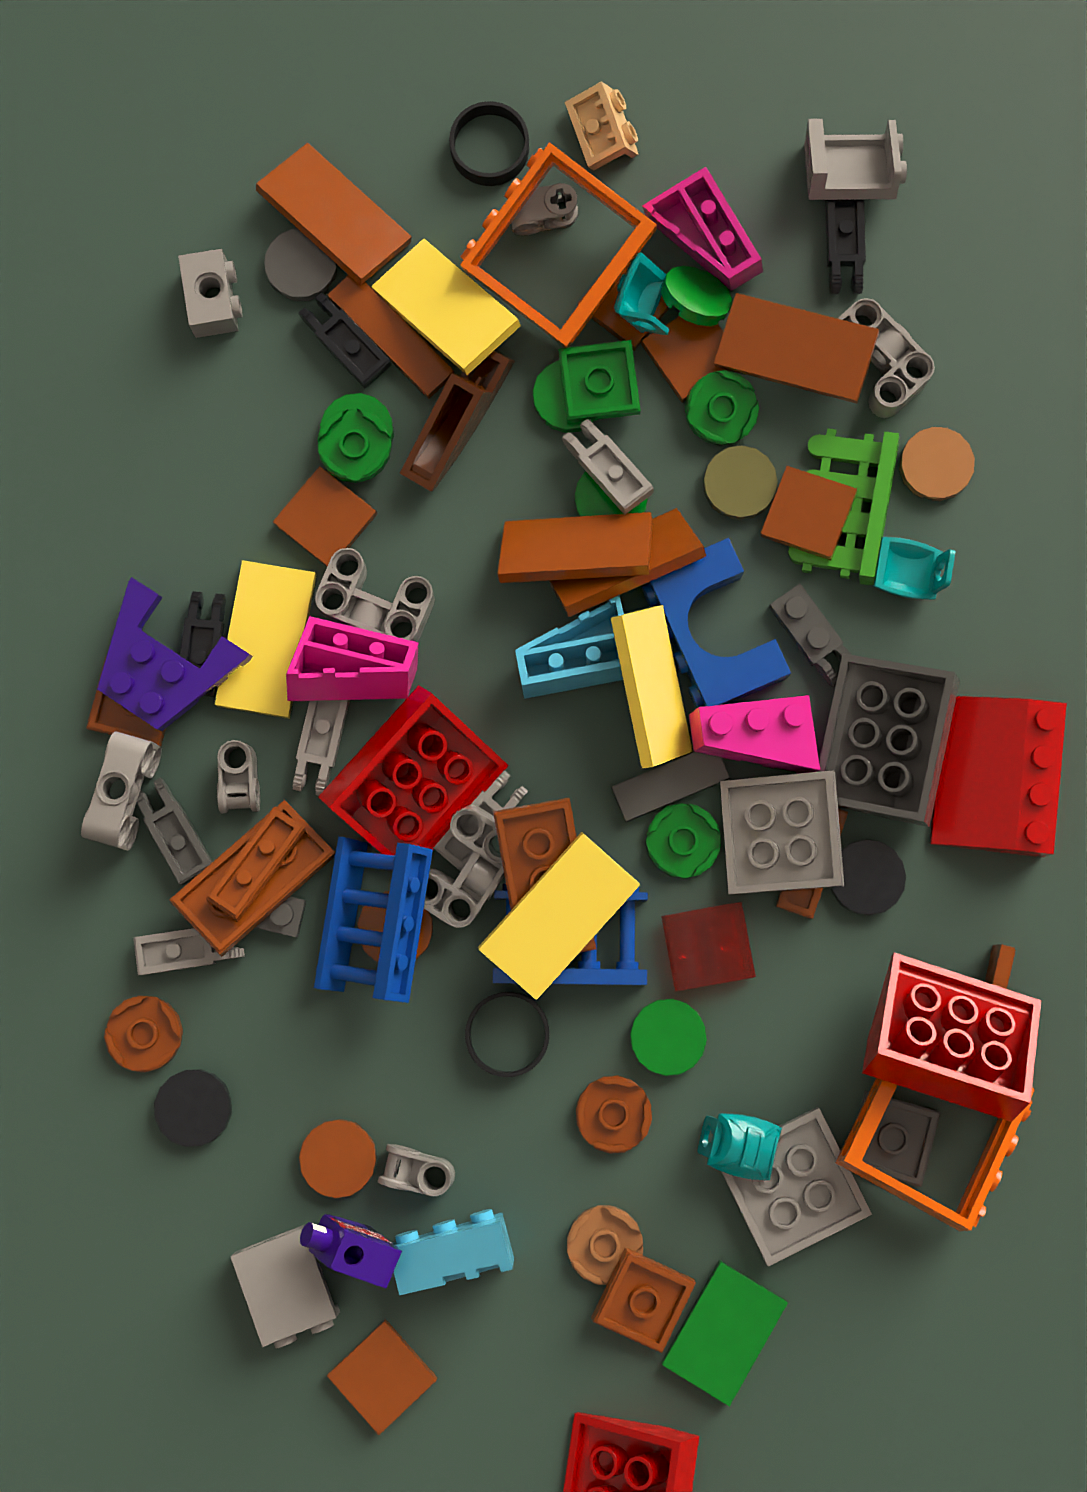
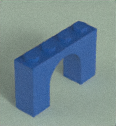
(712, 677)

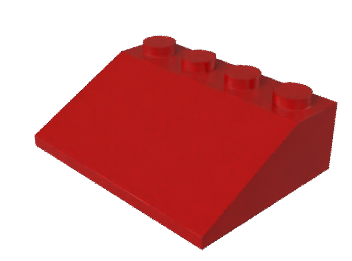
(413, 776)
(1001, 776)
(954, 1038)
(628, 1456)

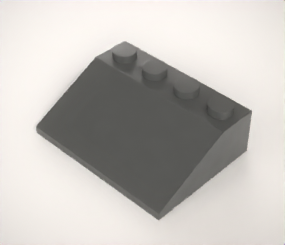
(888, 736)

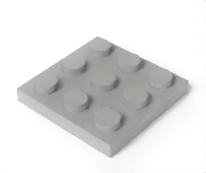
(782, 833)
(806, 1191)

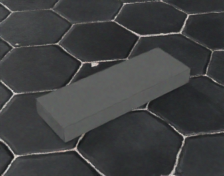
(668, 784)

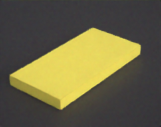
(446, 306)
(268, 624)
(651, 686)
(558, 916)

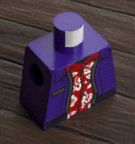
(342, 1242)

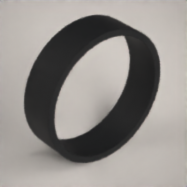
(482, 109)
(468, 1039)

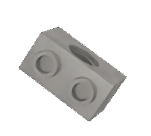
(199, 274)

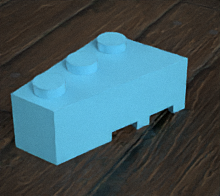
(573, 655)
(452, 1252)

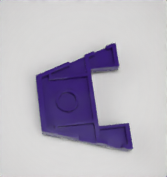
(152, 677)

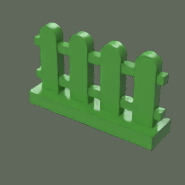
(869, 489)

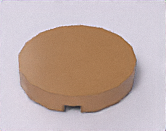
(936, 463)
(599, 1240)

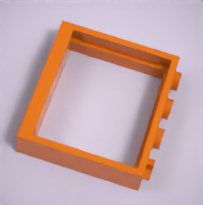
(517, 196)
(984, 1179)

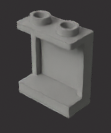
(853, 164)
(284, 1288)

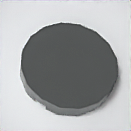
(298, 266)

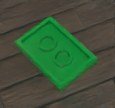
(724, 1333)

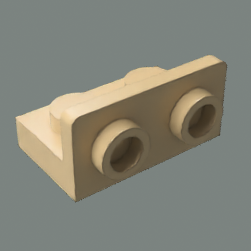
(602, 125)

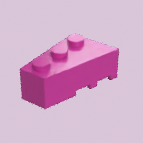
(706, 229)
(350, 664)
(759, 732)

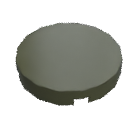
(740, 482)

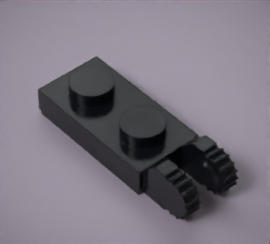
(845, 242)
(347, 342)
(202, 635)

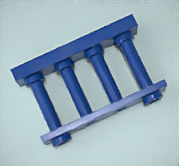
(402, 922)
(589, 971)

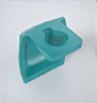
(640, 295)
(912, 568)
(740, 1145)

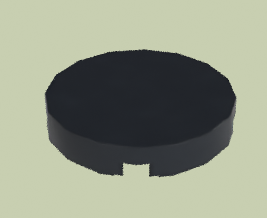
(871, 878)
(193, 1107)

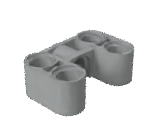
(891, 356)
(366, 610)
(111, 819)
(478, 877)

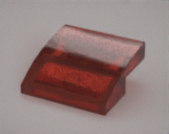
(708, 946)

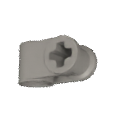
(543, 212)
(237, 780)
(413, 1171)

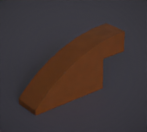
(455, 420)

